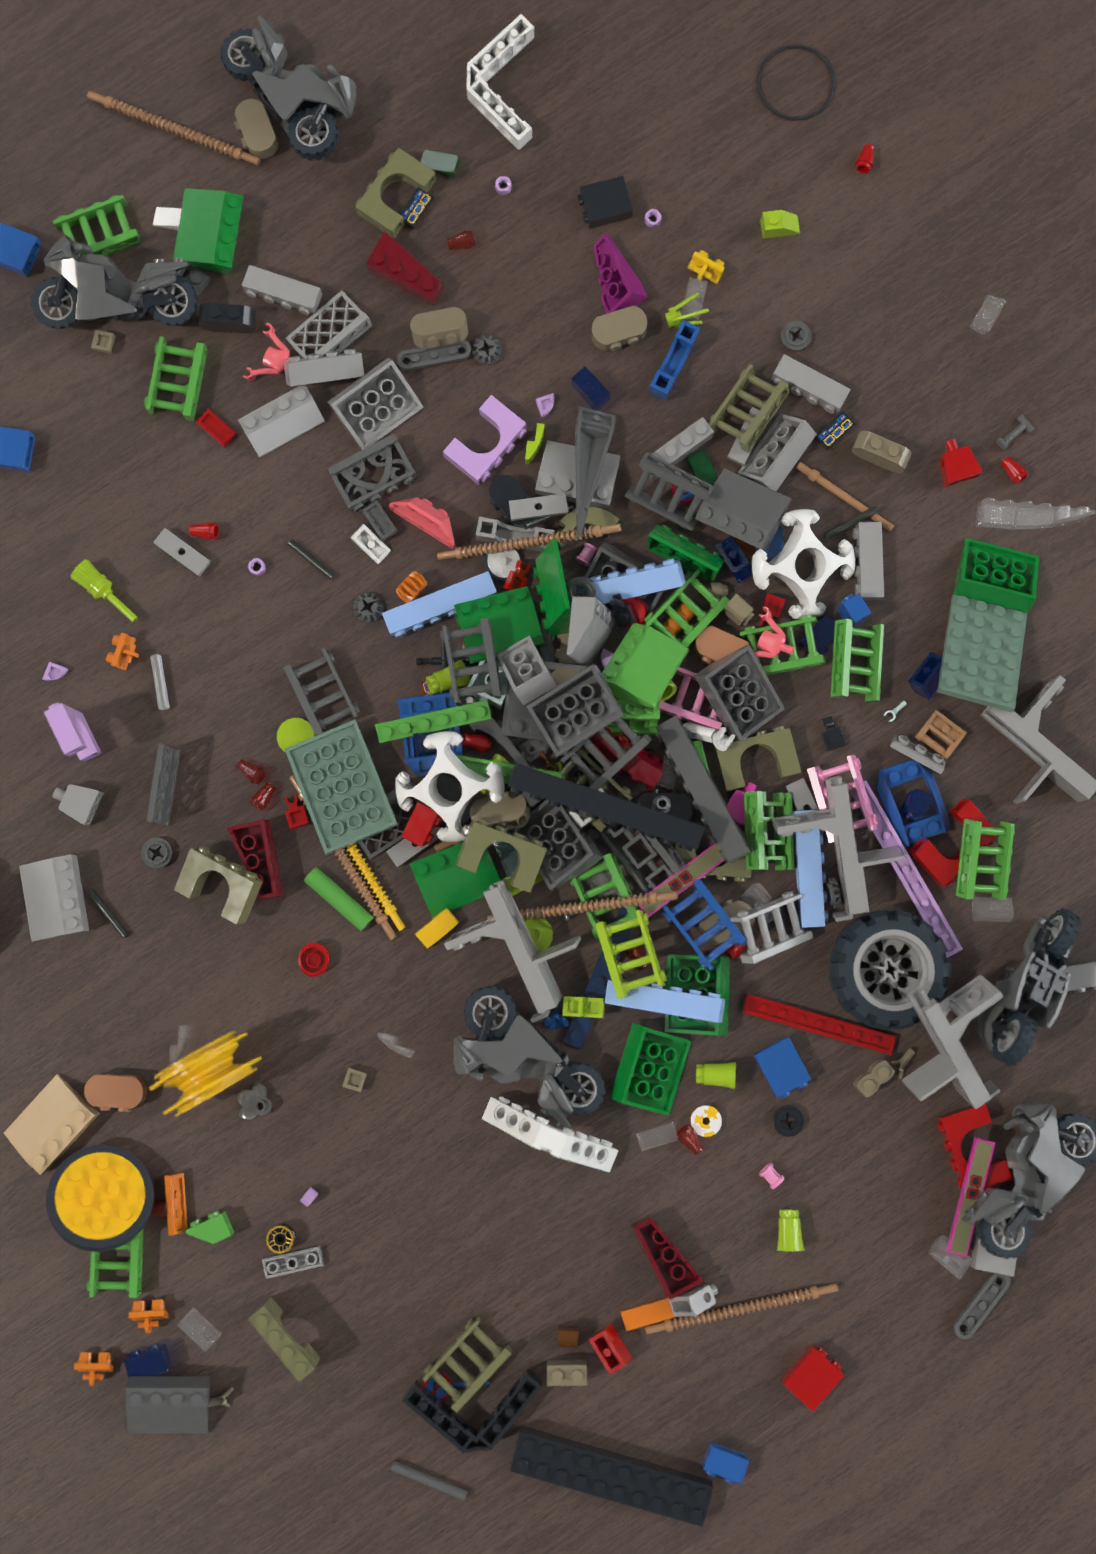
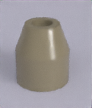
(718, 589)

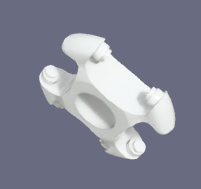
(784, 563)
(470, 781)

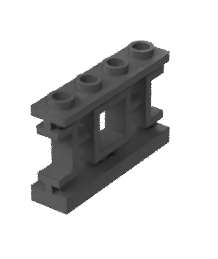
(633, 862)

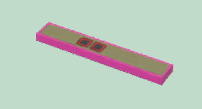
(686, 876)
(972, 1185)

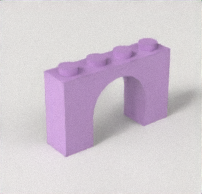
(479, 465)
(72, 732)

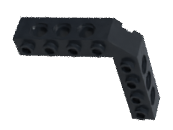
(457, 1429)

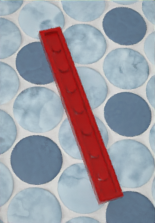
(819, 1024)

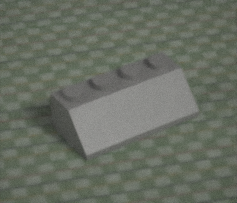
(281, 420)
(778, 451)

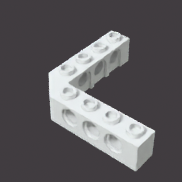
(487, 64)
(540, 1135)

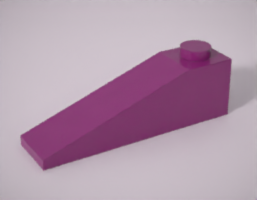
(619, 282)

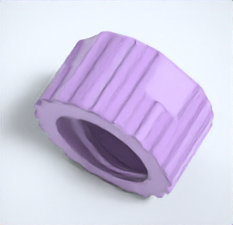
(500, 180)
(652, 212)
(251, 564)
(308, 1197)

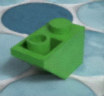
(212, 1229)

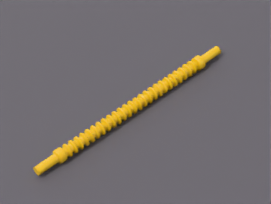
(389, 908)

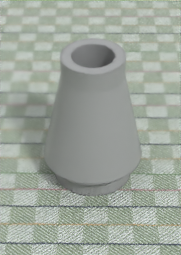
(655, 804)

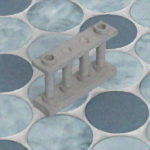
(783, 940)

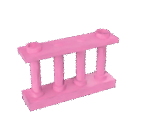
(694, 713)
(817, 779)

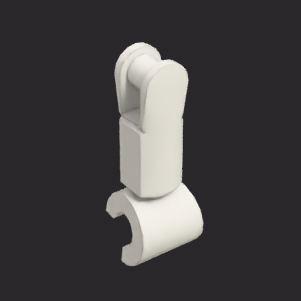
(710, 735)

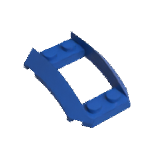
(417, 705)
(924, 827)

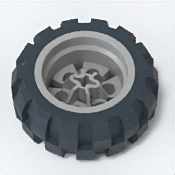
(925, 955)

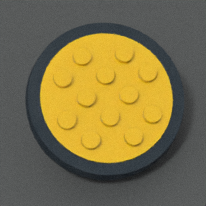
(99, 1198)

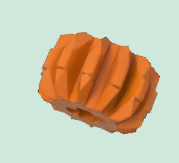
(411, 587)

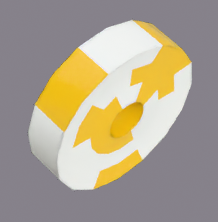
(714, 1124)

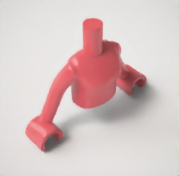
(273, 357)
(772, 642)

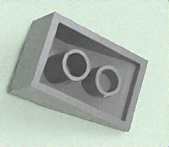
(526, 670)

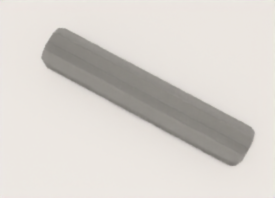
(159, 681)

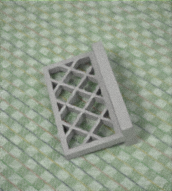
(342, 339)

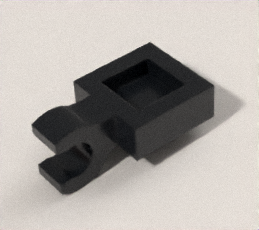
(622, 612)
(832, 737)

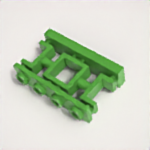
(638, 717)
(757, 831)

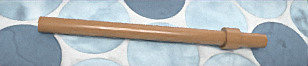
(814, 476)

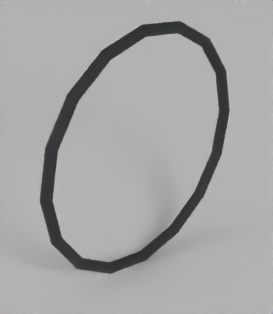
(791, 47)

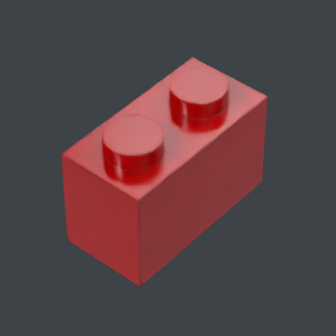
(421, 825)
(610, 1348)

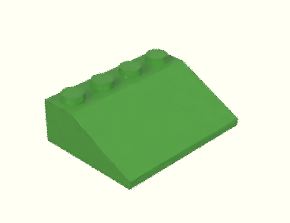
(643, 665)

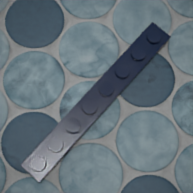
(596, 987)

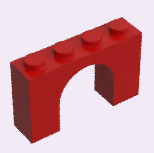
(944, 869)
(954, 1127)

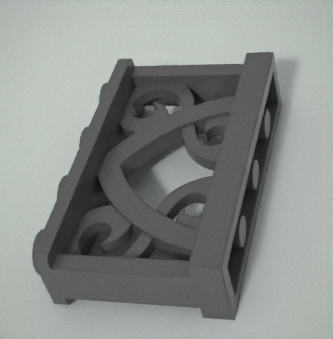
(369, 454)

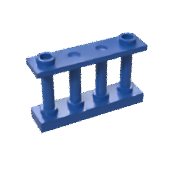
(711, 907)

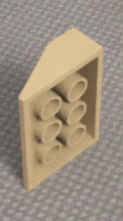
(50, 1124)

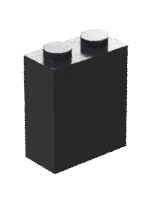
(605, 202)

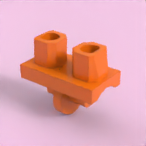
(124, 651)
(139, 1314)
(85, 1365)

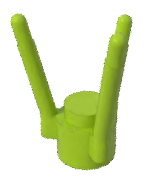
(675, 319)

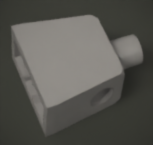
(78, 802)
(694, 1300)

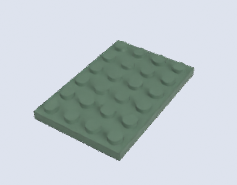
(982, 653)
(341, 787)

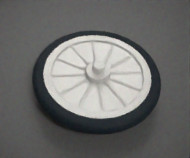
(501, 563)

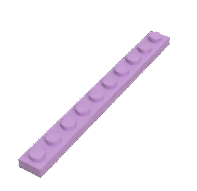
(910, 876)

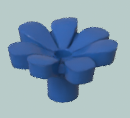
(555, 1020)

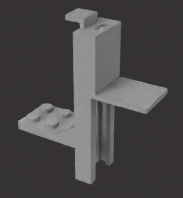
(1054, 764)
(838, 821)
(531, 964)
(952, 1062)

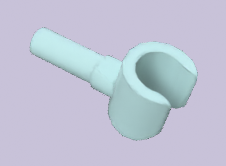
(896, 710)

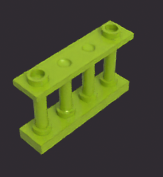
(616, 969)

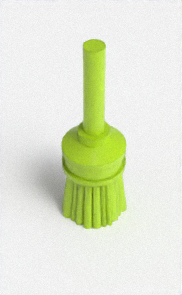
(99, 586)

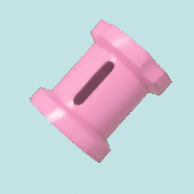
(587, 555)
(771, 1175)

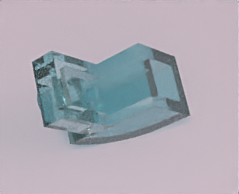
(508, 856)

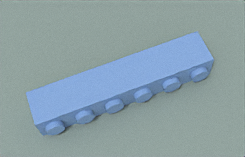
(638, 581)
(437, 605)
(810, 877)
(670, 1002)

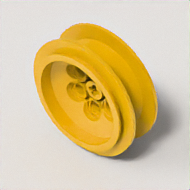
(205, 1073)

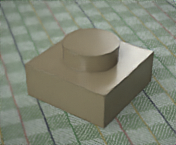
(103, 341)
(354, 1079)

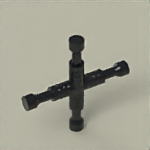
(443, 661)

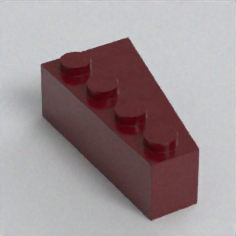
(401, 269)
(642, 767)
(258, 855)
(667, 1263)

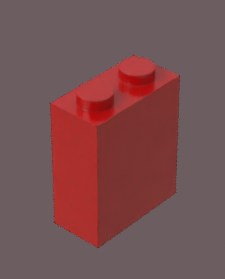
(813, 1376)

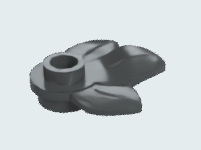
(250, 1101)

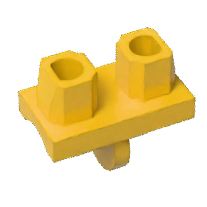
(705, 267)

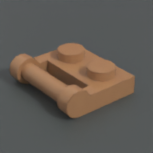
(945, 730)

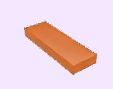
(176, 1204)
(647, 1314)

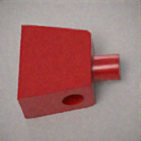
(958, 464)

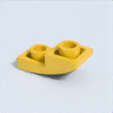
(437, 928)

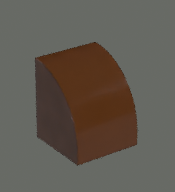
(567, 1336)

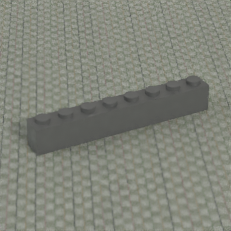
(703, 789)

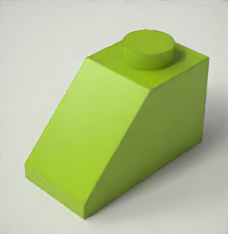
(779, 224)

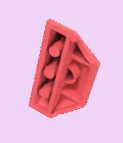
(426, 518)

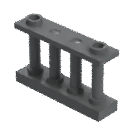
(681, 479)
(489, 667)
(302, 691)
(609, 767)

